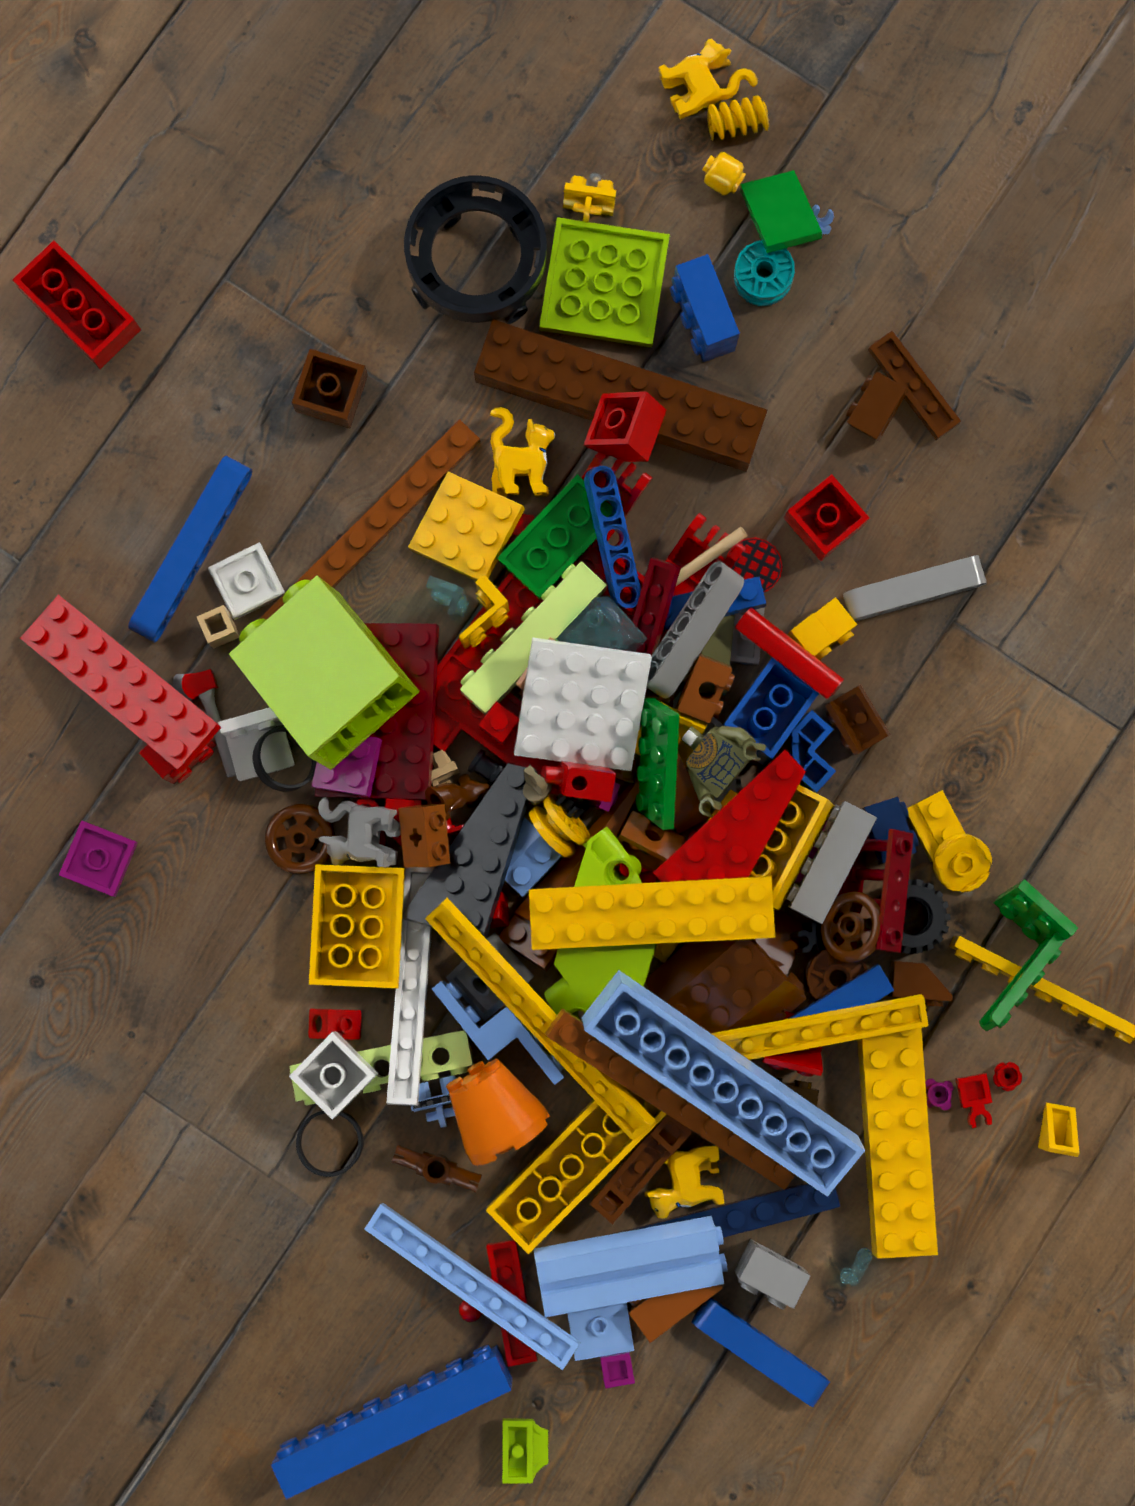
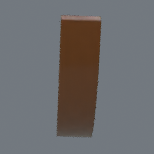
(639, 1168)

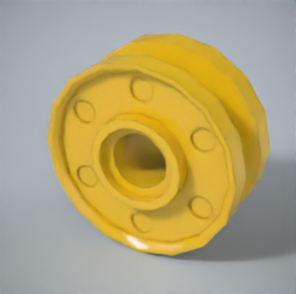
(558, 828)

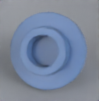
(825, 221)

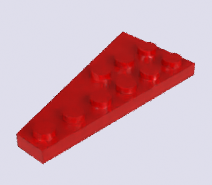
(738, 832)

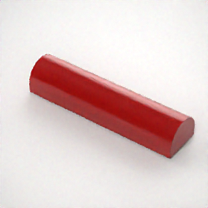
(789, 653)

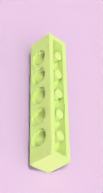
(455, 1043)

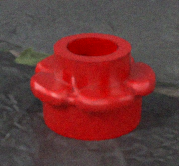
(1014, 1072)

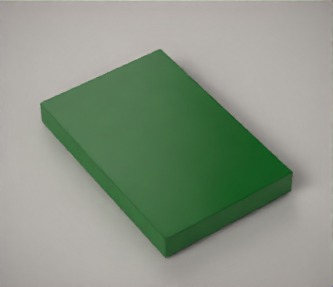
(780, 211)

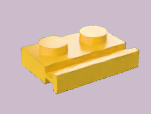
(934, 822)

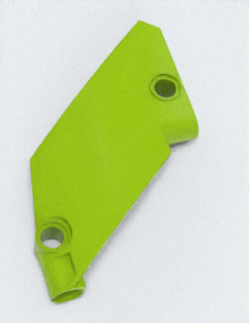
(591, 968)

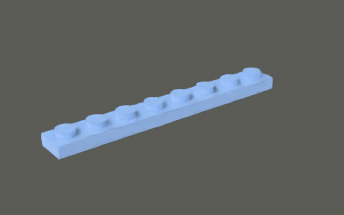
(472, 1286)

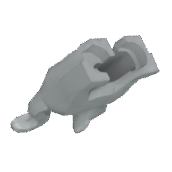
(363, 833)

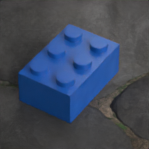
(704, 308)
(772, 708)

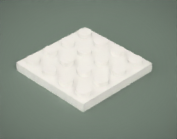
(582, 704)

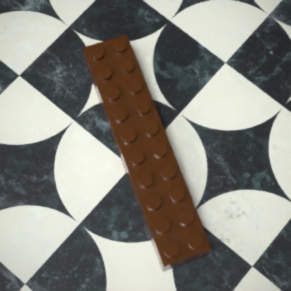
(576, 378)

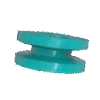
(762, 290)

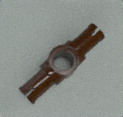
(420, 1163)

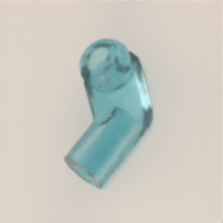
(860, 1265)

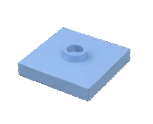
(601, 1331)

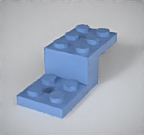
(497, 1031)

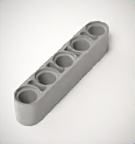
(915, 588)
(693, 628)

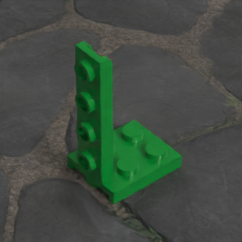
(1039, 922)

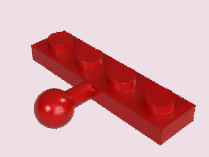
(506, 1272)

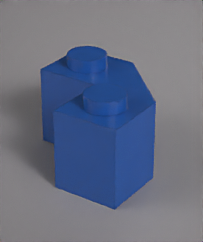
(802, 745)

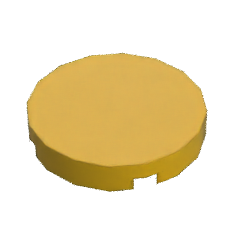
(962, 863)

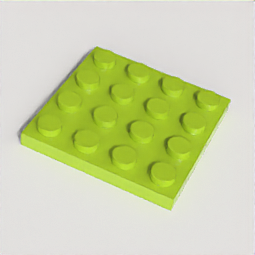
(604, 282)

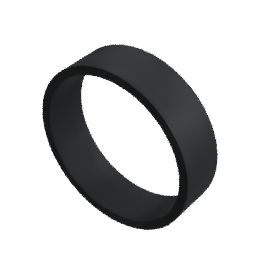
(262, 774)
(324, 1173)

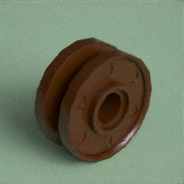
(819, 969)

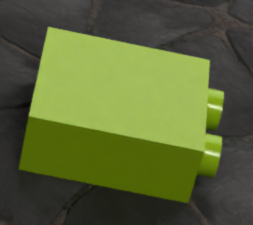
(322, 671)

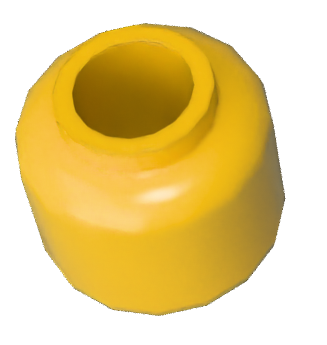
(723, 173)

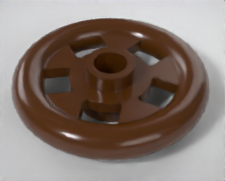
(276, 829)
(830, 929)

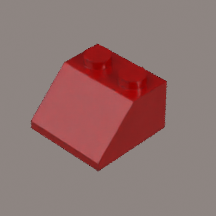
(625, 426)

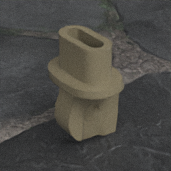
(535, 787)

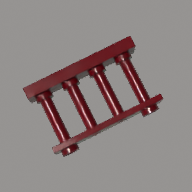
(894, 891)

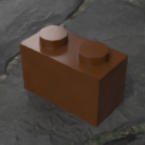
(876, 406)

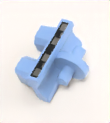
(426, 1101)

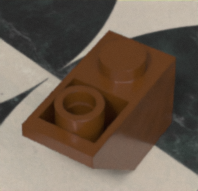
(916, 979)

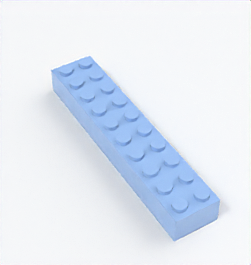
(722, 1083)

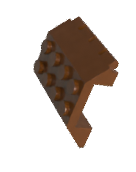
(726, 985)

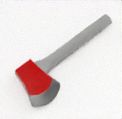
(203, 686)

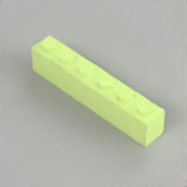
(556, 612)

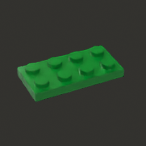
(553, 539)
(658, 763)

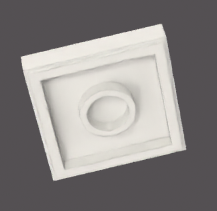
(246, 581)

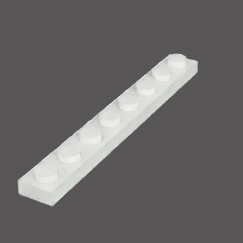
(410, 1001)

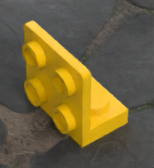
(496, 614)

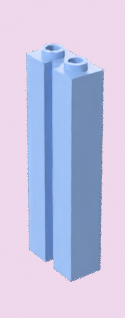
(630, 1266)

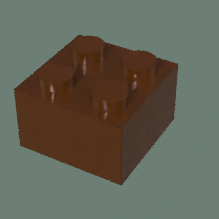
(329, 388)

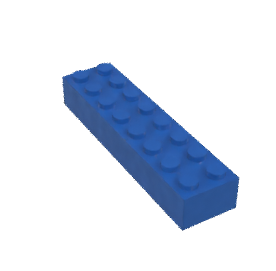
(392, 1420)

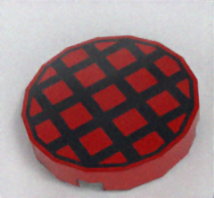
(759, 560)

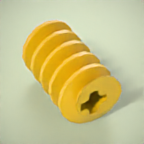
(737, 117)

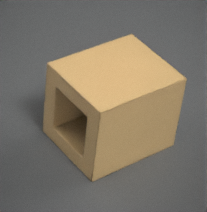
(218, 626)

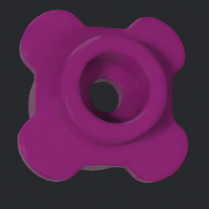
(945, 1090)

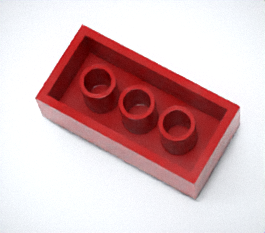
(76, 304)

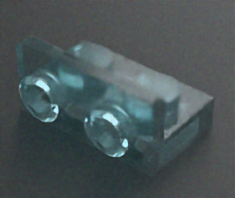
(446, 592)

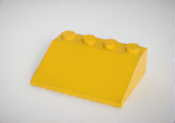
(356, 926)

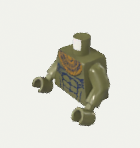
(717, 761)

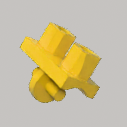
(588, 198)

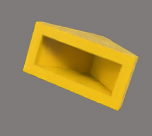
(1059, 1130)

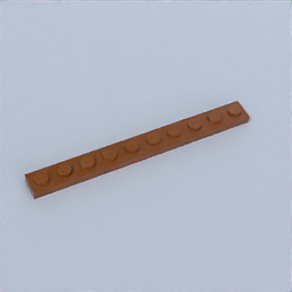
(391, 508)
(570, 1034)

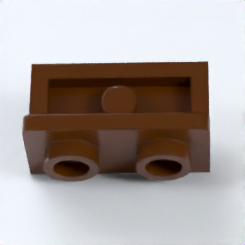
(856, 720)

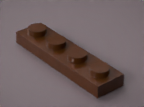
(921, 394)

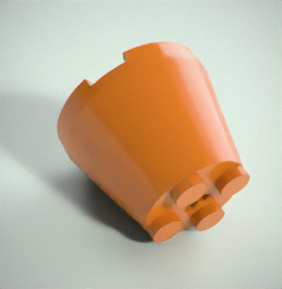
(494, 1111)

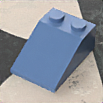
(530, 859)

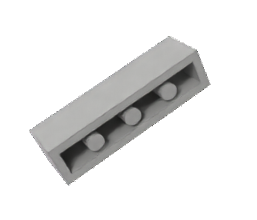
(832, 861)

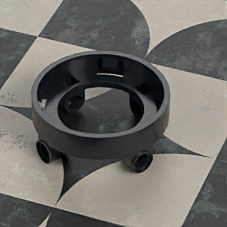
(442, 210)

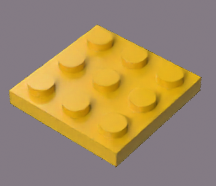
(466, 527)

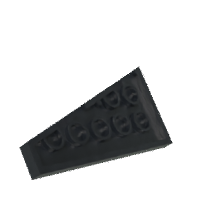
(478, 856)

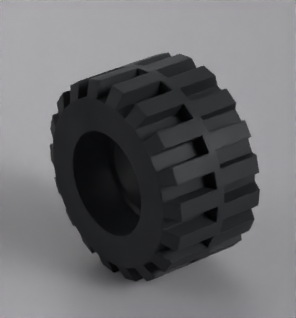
(935, 920)

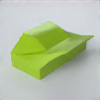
(523, 1450)

